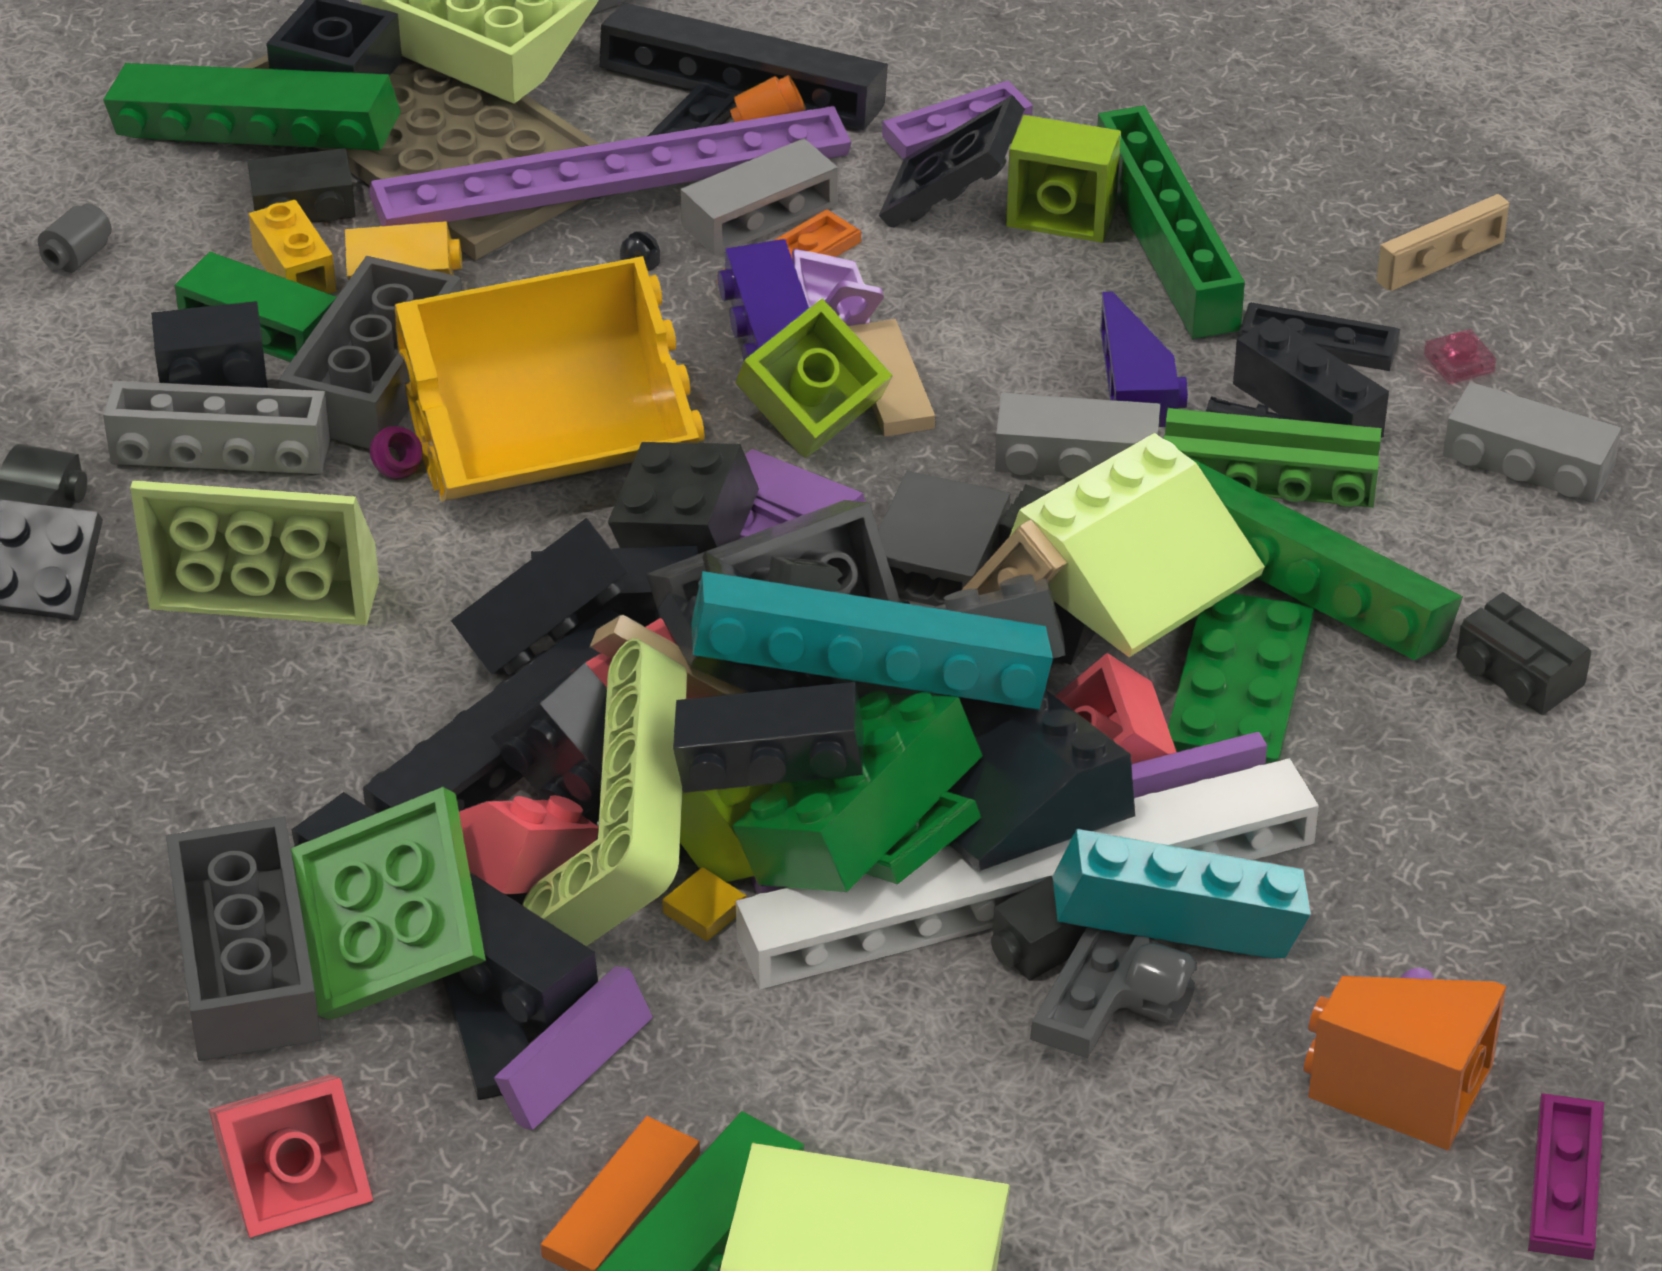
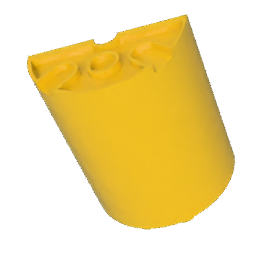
(542, 377)

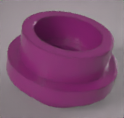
(407, 446)

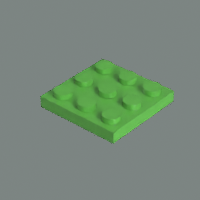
(387, 904)

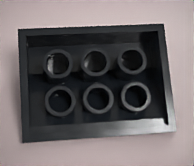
(1038, 780)

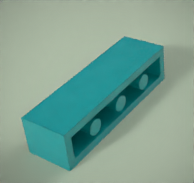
(1180, 895)

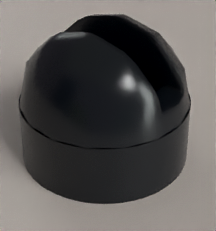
(639, 245)

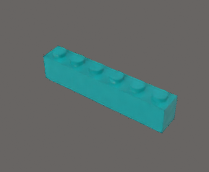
(870, 640)

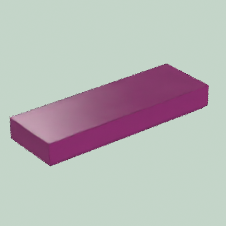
(1566, 1176)

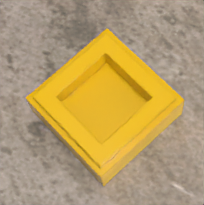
(703, 904)

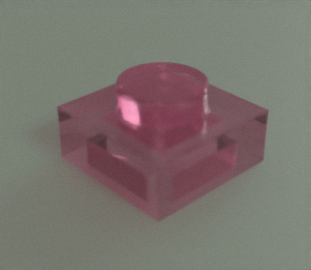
(1459, 356)

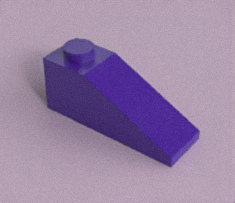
(1137, 361)

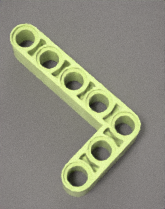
(638, 804)

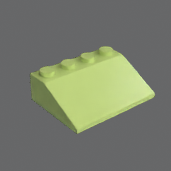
(488, 43)
(1142, 544)
(255, 552)
(860, 1216)

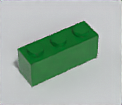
(285, 307)

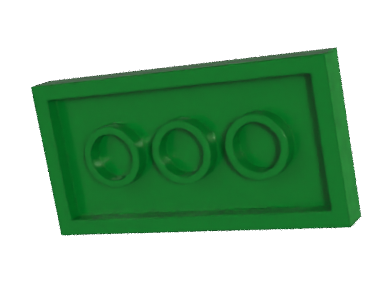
(1241, 673)

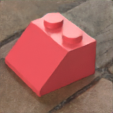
(1121, 707)
(523, 839)
(291, 1154)

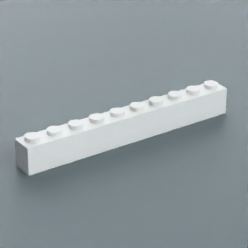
(818, 931)

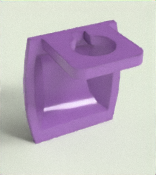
(838, 284)

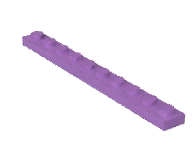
(598, 168)

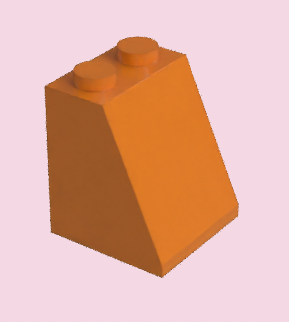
(1405, 1051)

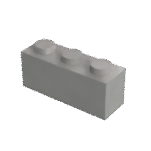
(759, 196)
(1067, 433)
(1531, 442)

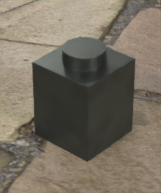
(1029, 933)

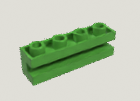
(1283, 455)

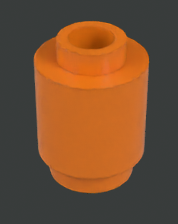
(768, 99)

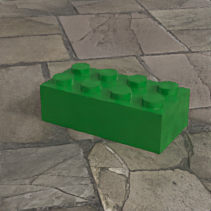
(838, 828)

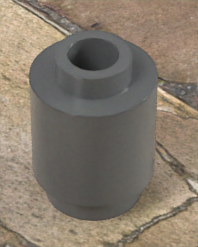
(74, 237)

